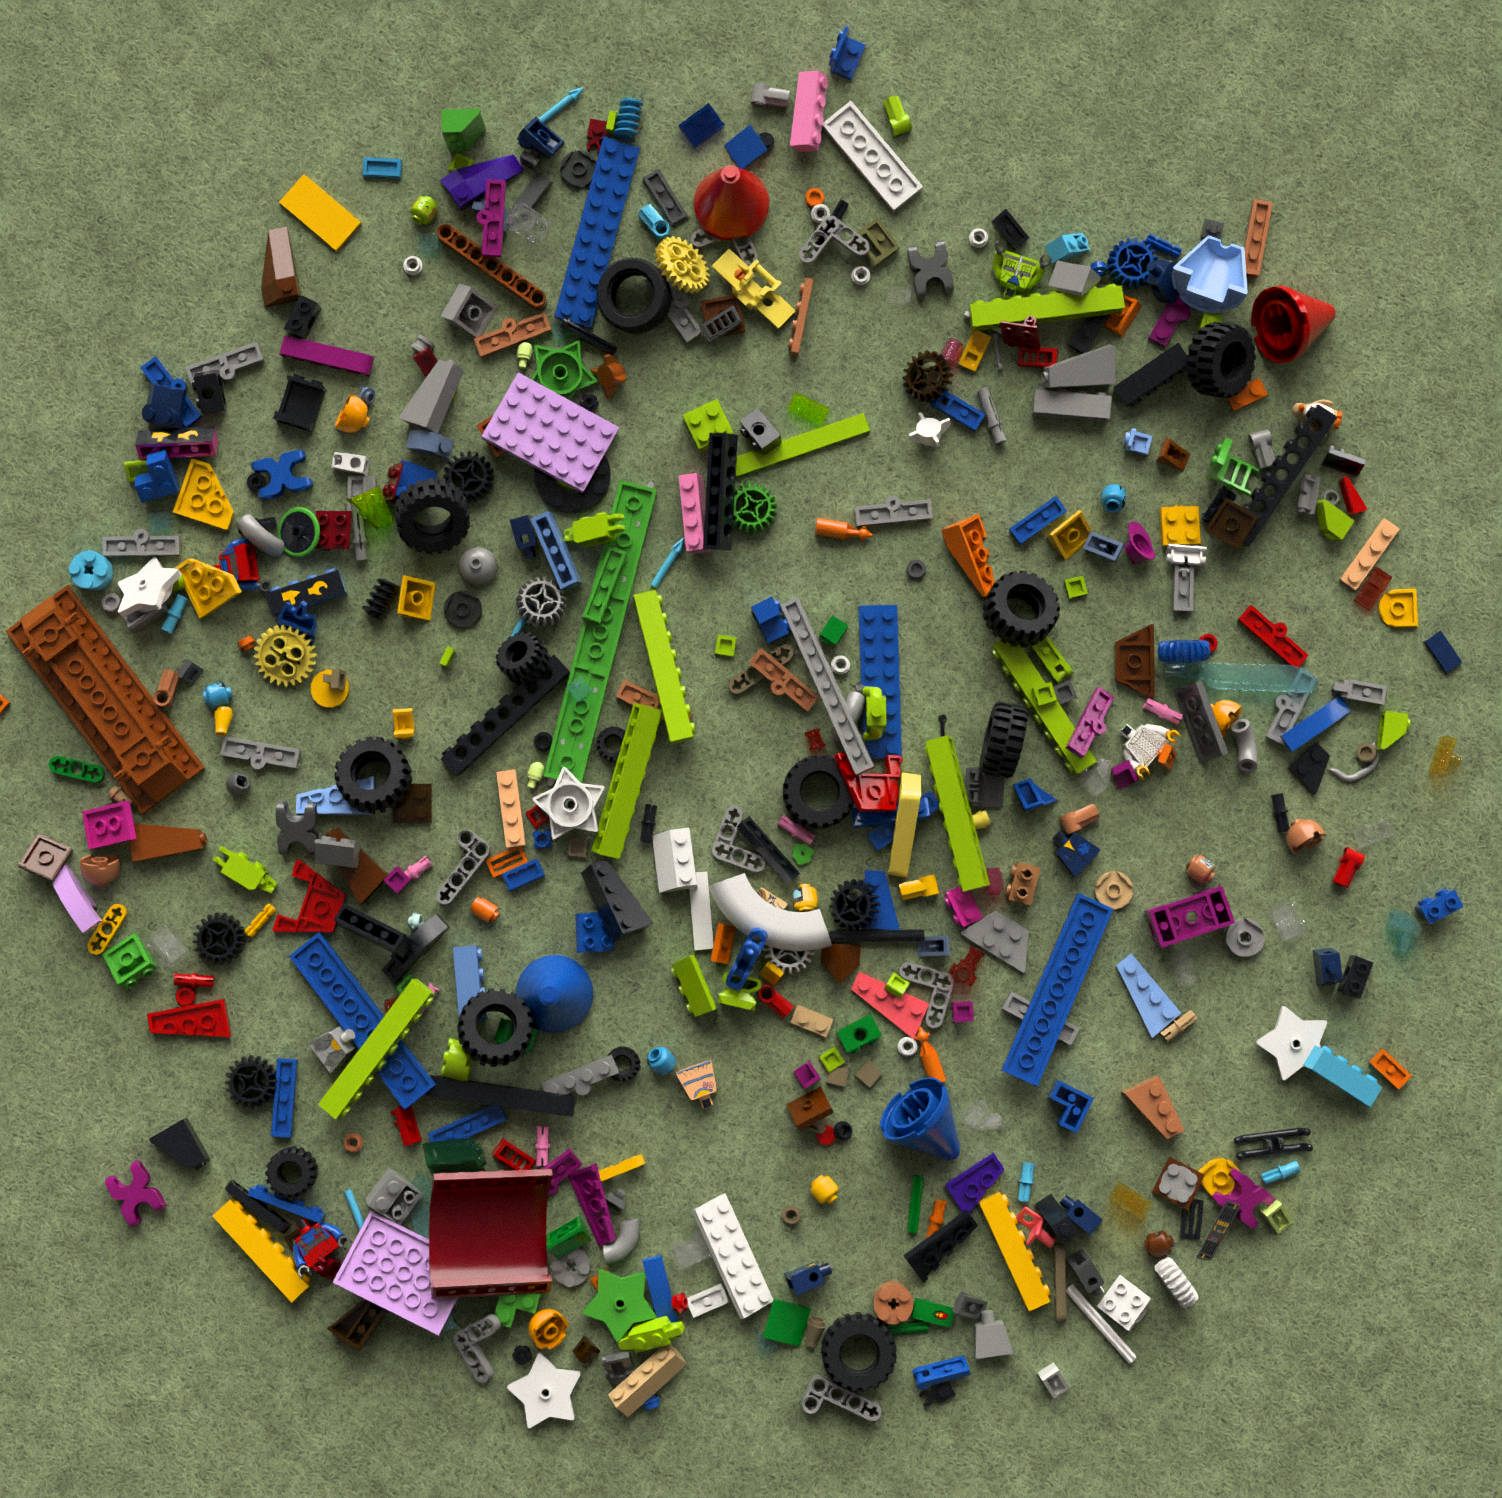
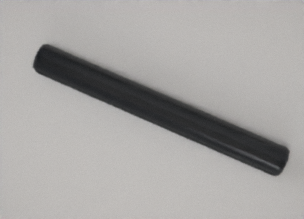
(877, 935)

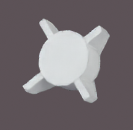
(929, 431)

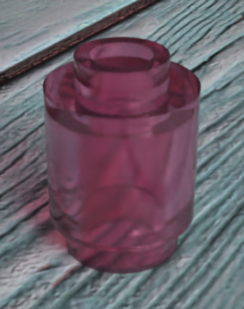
(952, 351)
(996, 881)

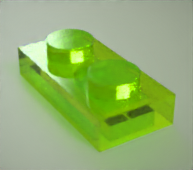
(808, 408)

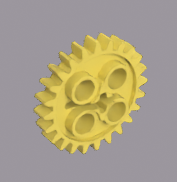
(682, 264)
(278, 670)

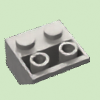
(337, 853)
(393, 1196)

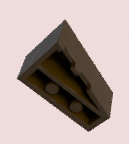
(358, 1324)

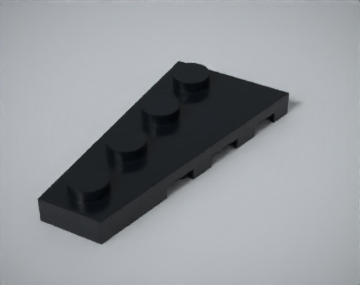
(933, 1249)

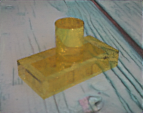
(1444, 756)

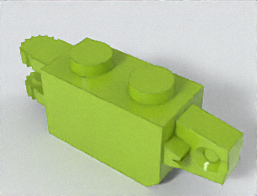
(595, 529)
(245, 872)
(651, 1334)

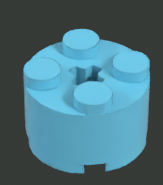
(80, 571)

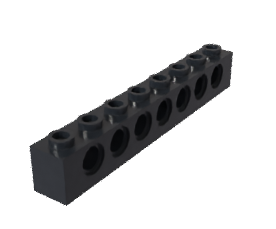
(1325, 420)
(450, 756)

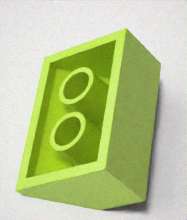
(693, 986)

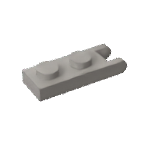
(1183, 588)

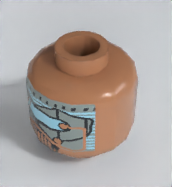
(1200, 869)

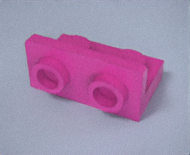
(963, 905)

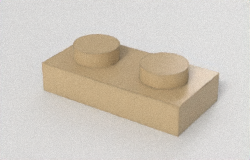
(811, 1020)

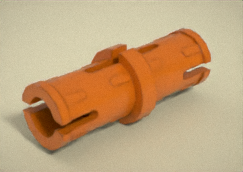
(936, 1218)

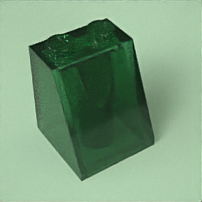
(454, 1156)

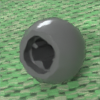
(237, 778)

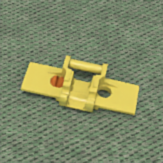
(749, 292)

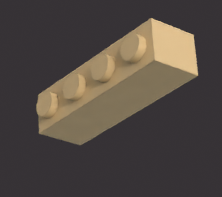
(647, 1379)

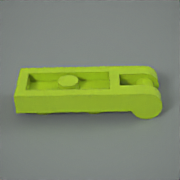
(1051, 658)

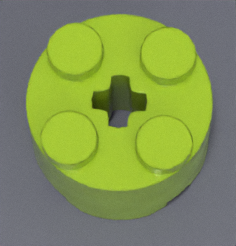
(457, 1062)

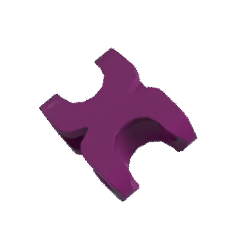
(135, 1193)
(1245, 1194)

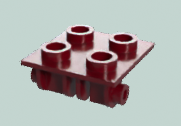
(1021, 334)
(394, 474)
(334, 529)

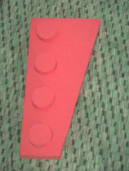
(903, 1012)

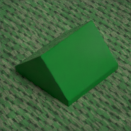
(567, 1238)

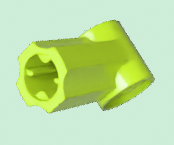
(897, 118)

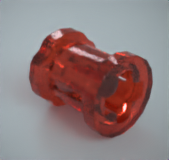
(815, 739)

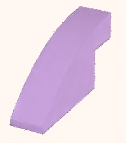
(76, 900)

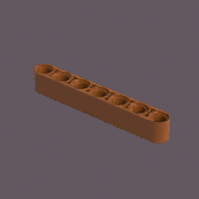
(498, 274)

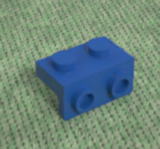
(1439, 906)

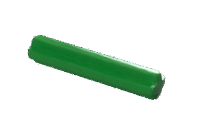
(915, 1204)
(908, 1328)

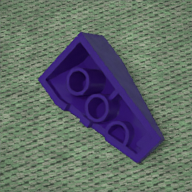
(469, 182)

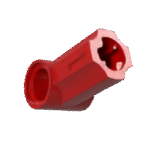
(1348, 865)
(776, 1001)

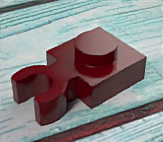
(596, 132)
(328, 1268)

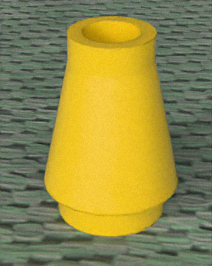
(223, 717)

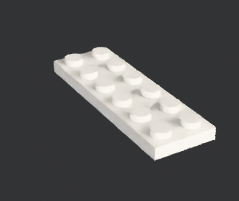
(872, 156)
(732, 1256)

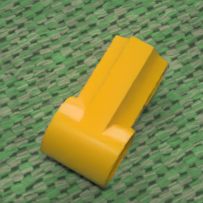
(922, 887)

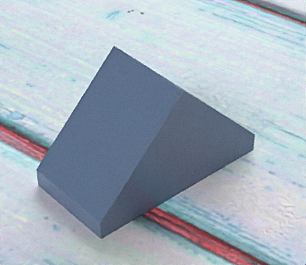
(1103, 547)
(933, 946)

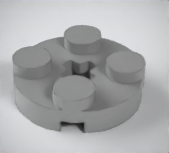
(1255, 936)
(571, 1278)

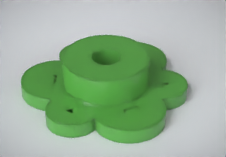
(797, 853)

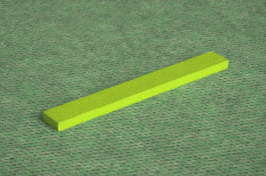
(803, 444)

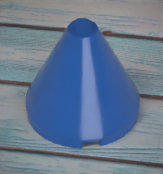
(555, 992)
(922, 1120)

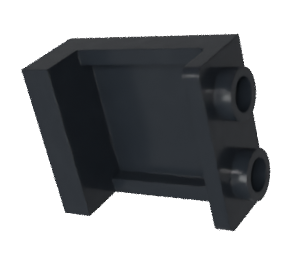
(301, 403)

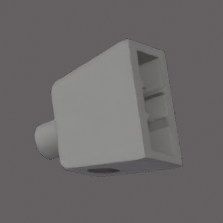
(990, 1337)

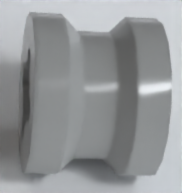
(422, 343)

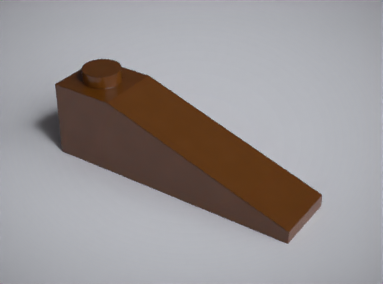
(279, 273)

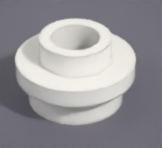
(824, 208)
(978, 232)
(412, 259)
(860, 269)
(835, 669)
(911, 1051)

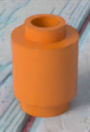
(484, 910)

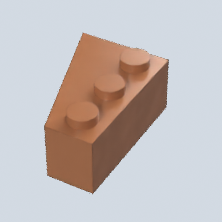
(1155, 1105)

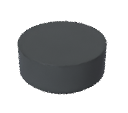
(916, 569)

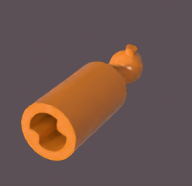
(840, 530)
(929, 1057)

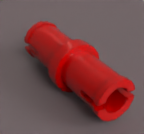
(194, 980)

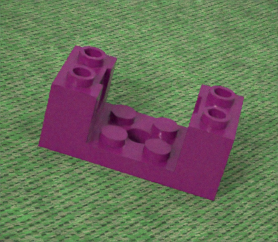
(1169, 921)

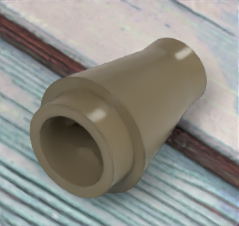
(814, 1330)

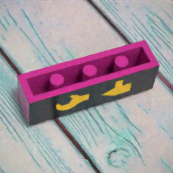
(178, 442)

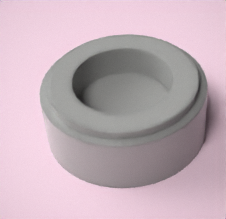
(111, 603)

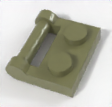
(880, 239)

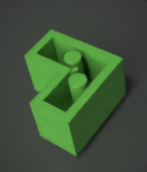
(508, 1305)

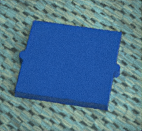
(746, 147)

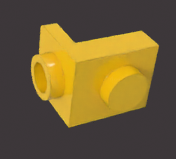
(403, 723)

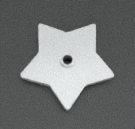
(147, 588)
(556, 802)
(1280, 1041)
(556, 1381)

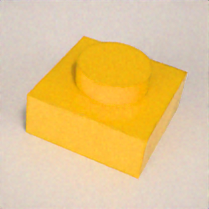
(771, 973)

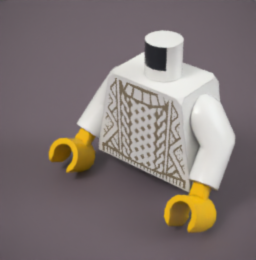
(1144, 745)

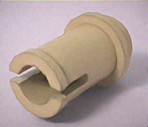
(118, 795)

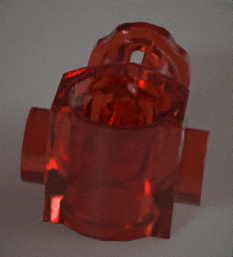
(968, 966)

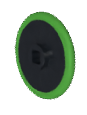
(299, 532)

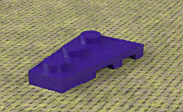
(973, 1182)

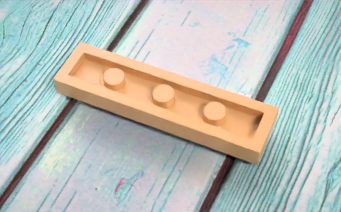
(1369, 554)
(511, 808)

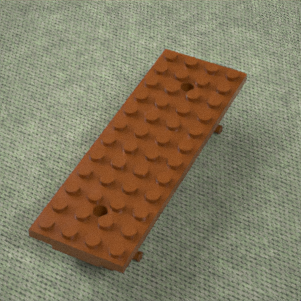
(105, 699)

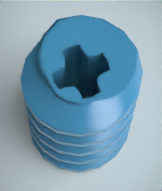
(627, 118)

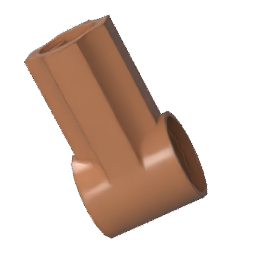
(167, 685)
(1076, 819)

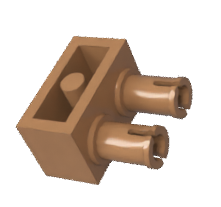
(1023, 883)

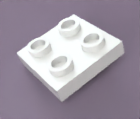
(1125, 1303)

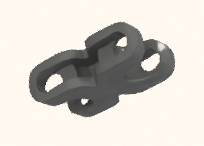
(930, 269)
(296, 827)

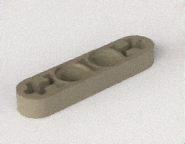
(784, 660)
(1059, 1283)

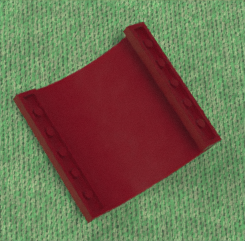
(488, 1233)

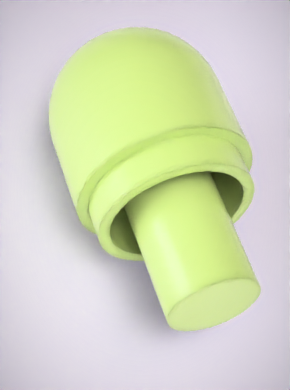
(523, 353)
(535, 774)

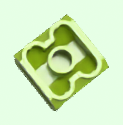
(742, 997)

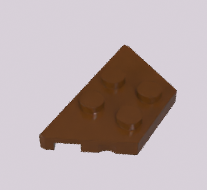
(1136, 661)

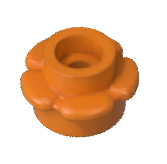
(246, 643)

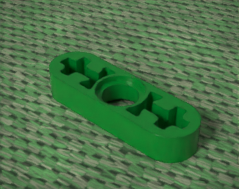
(63, 760)

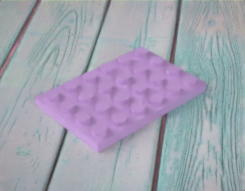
(550, 432)
(392, 1271)

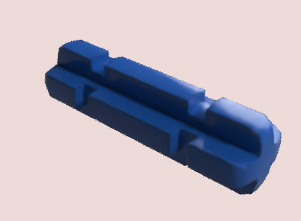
(1163, 246)

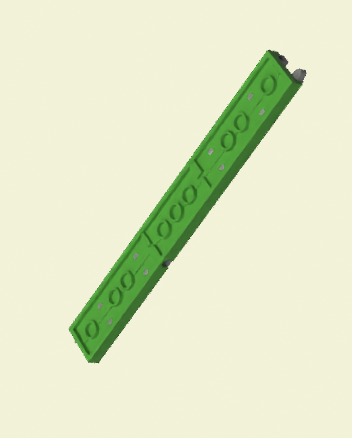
(599, 642)

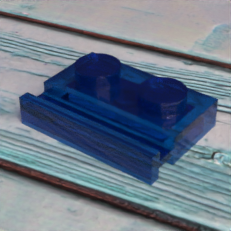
(701, 125)

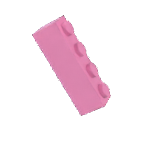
(809, 111)
(693, 511)

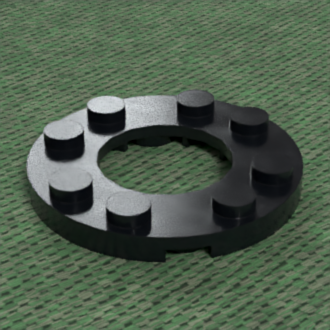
(578, 501)

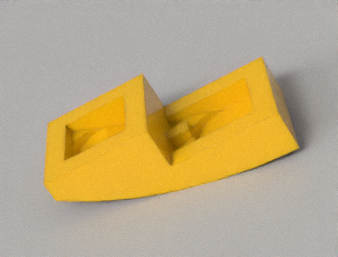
(974, 350)

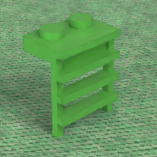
(1219, 465)

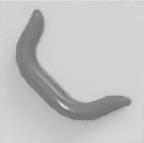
(1359, 774)

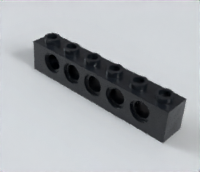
(720, 491)

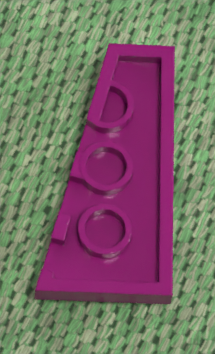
(592, 1199)

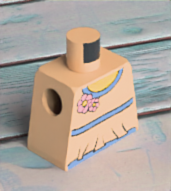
(699, 1082)

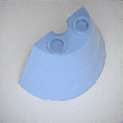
(1212, 276)

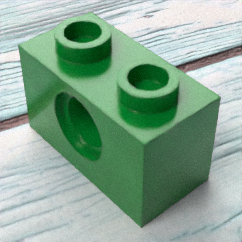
(847, 1033)

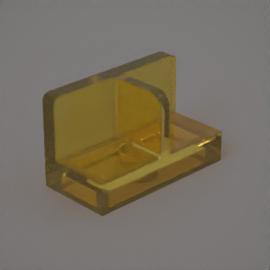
(1130, 1200)

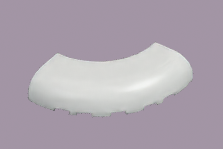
(784, 928)

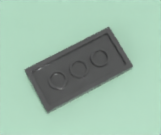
(1200, 721)

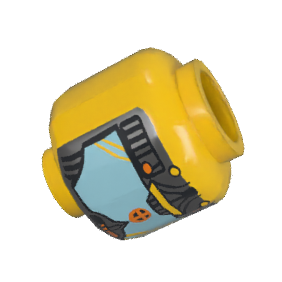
(805, 898)

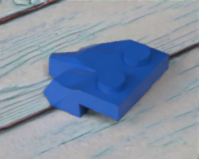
(299, 619)

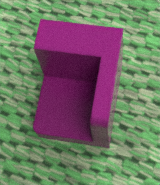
(1124, 774)
(397, 879)
(962, 1011)
(807, 1074)

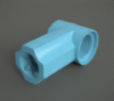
(654, 222)

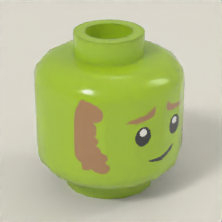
(423, 210)

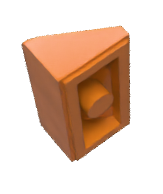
(1120, 322)

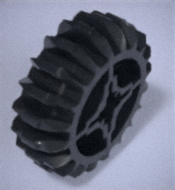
(471, 468)
(841, 913)
(213, 932)
(241, 1096)

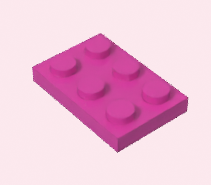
(109, 825)

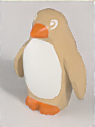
(1300, 409)

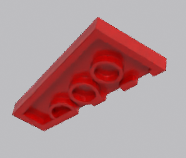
(197, 1019)

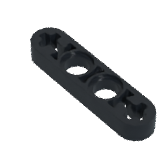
(257, 1207)

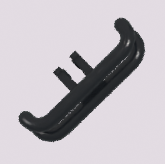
(1272, 1143)

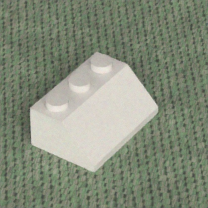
(674, 860)

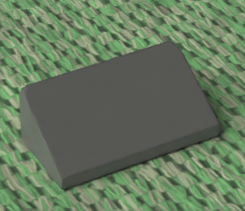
(535, 190)

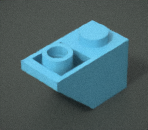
(1067, 247)

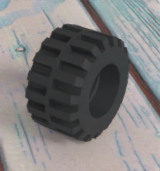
(522, 658)
(306, 1164)

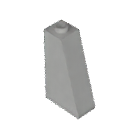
(1089, 368)
(433, 397)

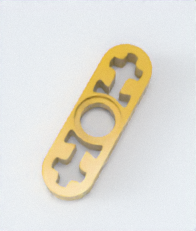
(110, 914)
(622, 1167)

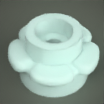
(413, 921)

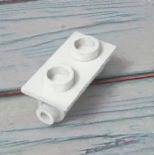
(1178, 553)

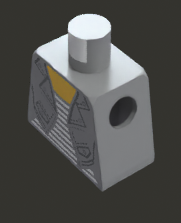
(334, 1047)

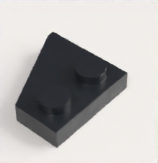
(1311, 767)

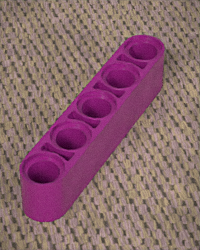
(325, 354)

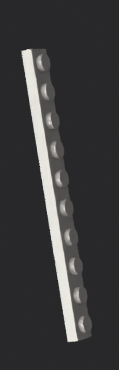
(827, 686)

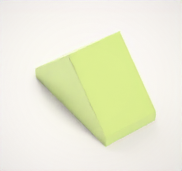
(1276, 1216)

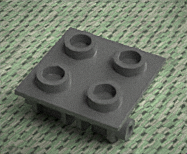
(984, 789)

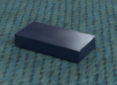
(1443, 651)

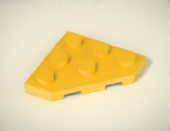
(203, 497)
(207, 586)

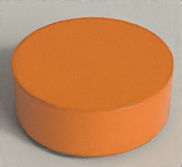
(814, 196)

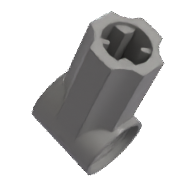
(764, 96)
(1261, 445)

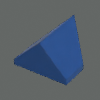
(1031, 796)

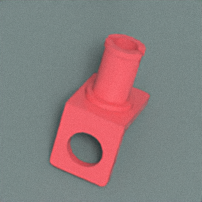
(1036, 1228)

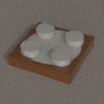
(1178, 1183)

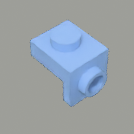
(1137, 442)

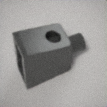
(1086, 1272)

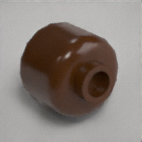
(1159, 1244)

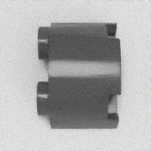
(618, 1366)

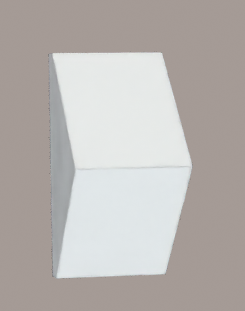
(1053, 1380)

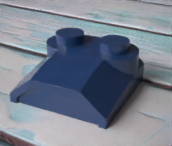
(539, 138)
(165, 406)

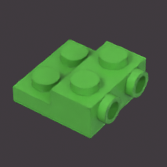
(129, 961)

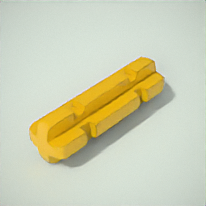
(260, 920)

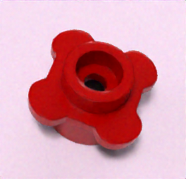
(679, 1302)

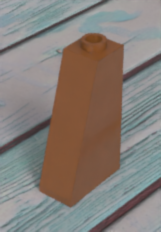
(164, 841)

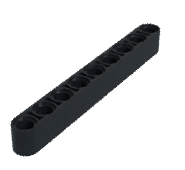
(503, 1096)

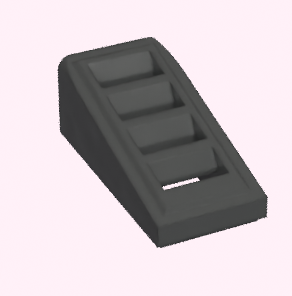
(731, 326)

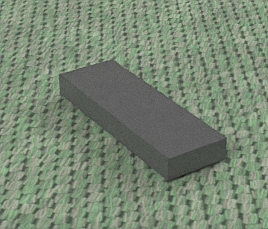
(665, 197)

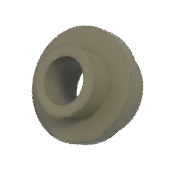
(793, 1221)

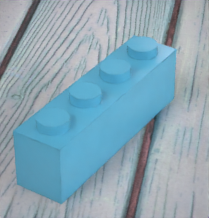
(1342, 1075)

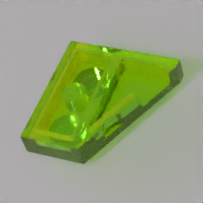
(372, 507)

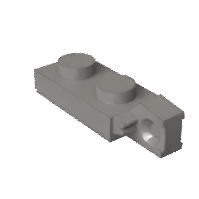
(1361, 691)

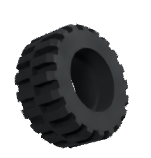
(1223, 344)
(426, 495)
(1036, 594)
(1003, 740)
(360, 755)
(793, 799)
(499, 1002)
(864, 1378)

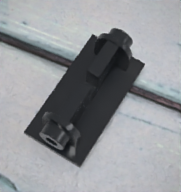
(1216, 503)

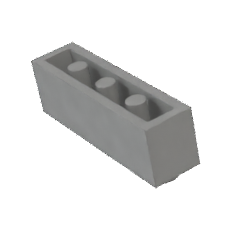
(1071, 405)

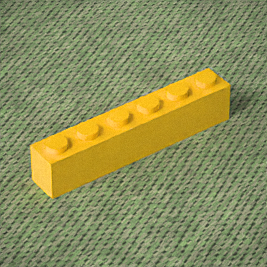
(262, 1249)
(1014, 1251)

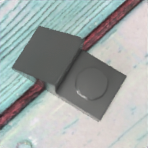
(969, 1306)

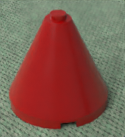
(731, 203)
(1288, 322)

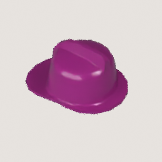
(1139, 544)

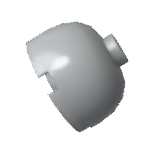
(478, 566)

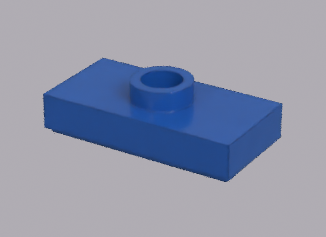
(523, 874)

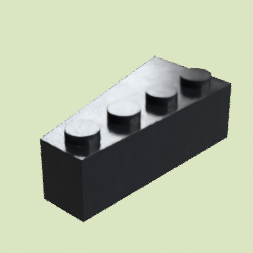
(614, 902)

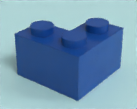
(160, 480)
(768, 618)
(1075, 1104)

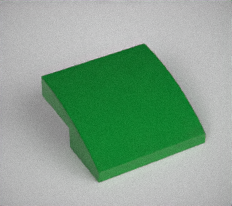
(786, 1322)

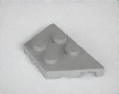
(1001, 938)

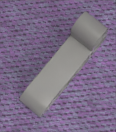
(460, 870)
(842, 1401)

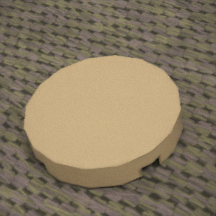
(1109, 886)

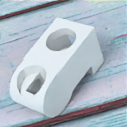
(351, 463)

